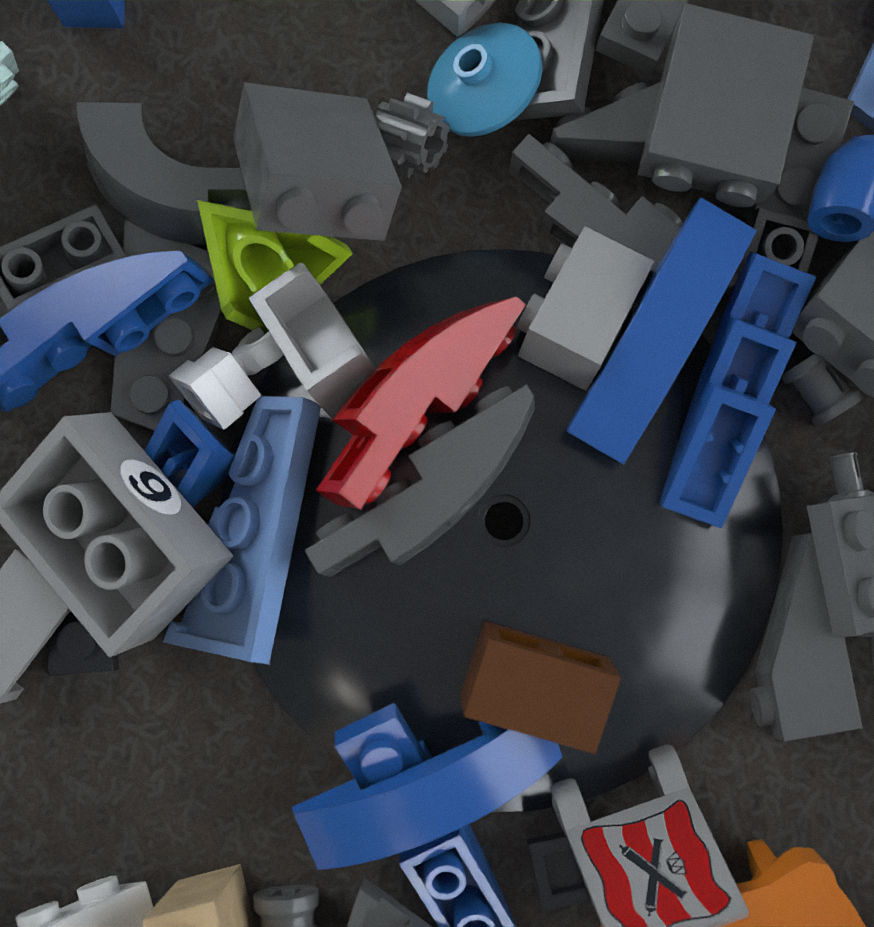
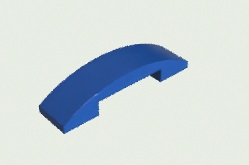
(423, 801)

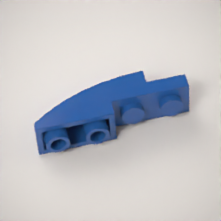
(98, 307)
(447, 872)

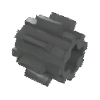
(412, 133)

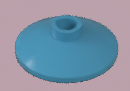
(485, 79)

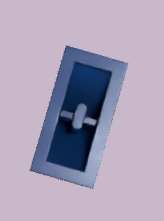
(189, 453)

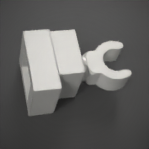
(219, 380)

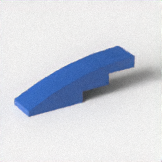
(661, 330)
(735, 390)

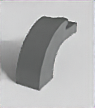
(146, 182)

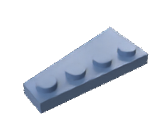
(258, 525)

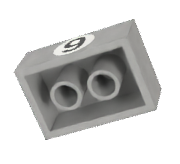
(109, 531)

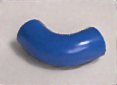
(845, 193)

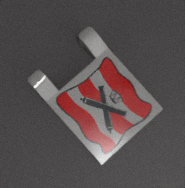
(652, 859)

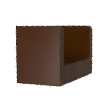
(539, 687)

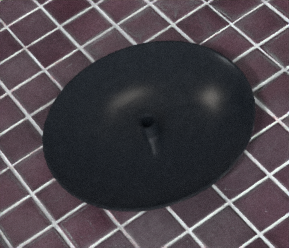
(587, 569)

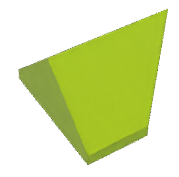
(252, 258)

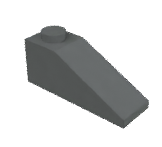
(801, 668)

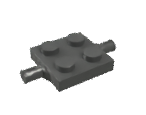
(845, 551)

